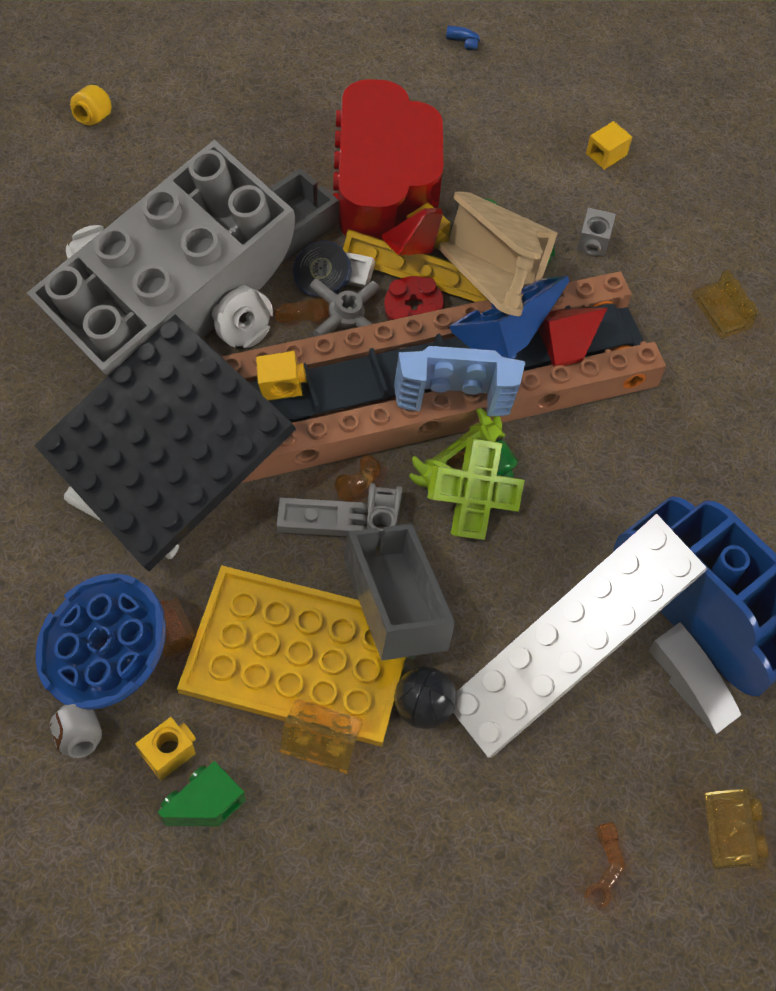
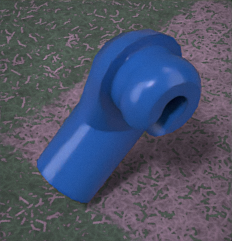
(463, 34)

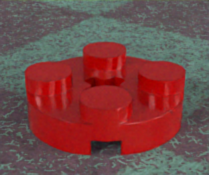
(412, 288)

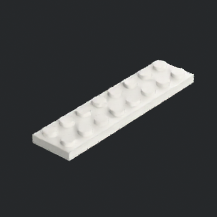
(576, 635)

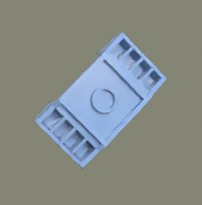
(458, 370)

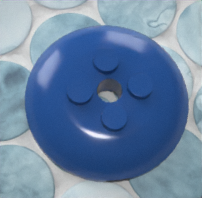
(101, 642)

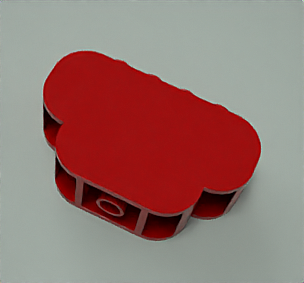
(386, 157)

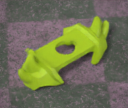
(484, 430)

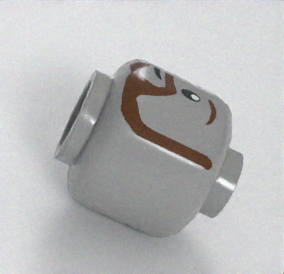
(75, 731)

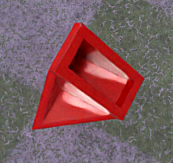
(416, 233)
(570, 333)

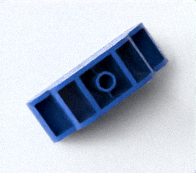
(732, 602)

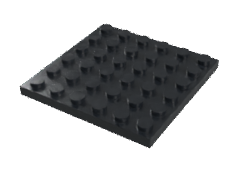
(164, 441)

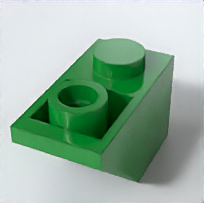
(204, 801)

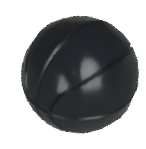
(425, 697)

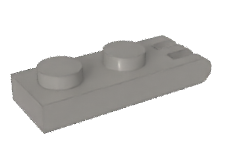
(320, 516)

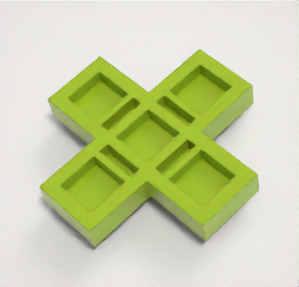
(475, 488)

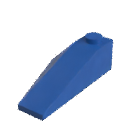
(507, 332)

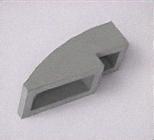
(695, 678)

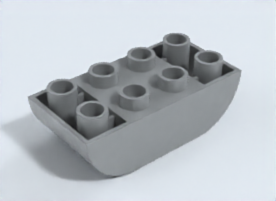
(169, 256)

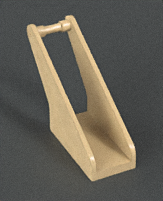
(497, 250)

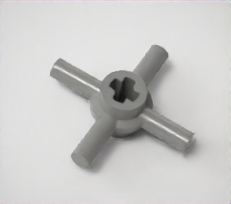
(345, 308)

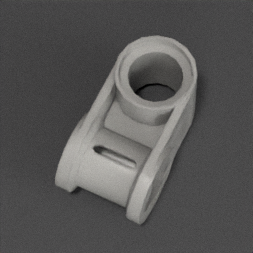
(383, 507)

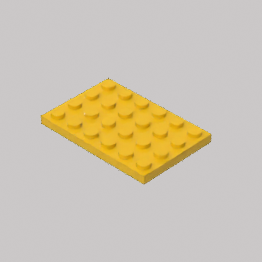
(287, 642)

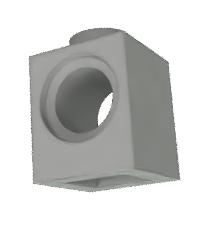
(596, 232)

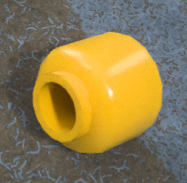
(90, 105)

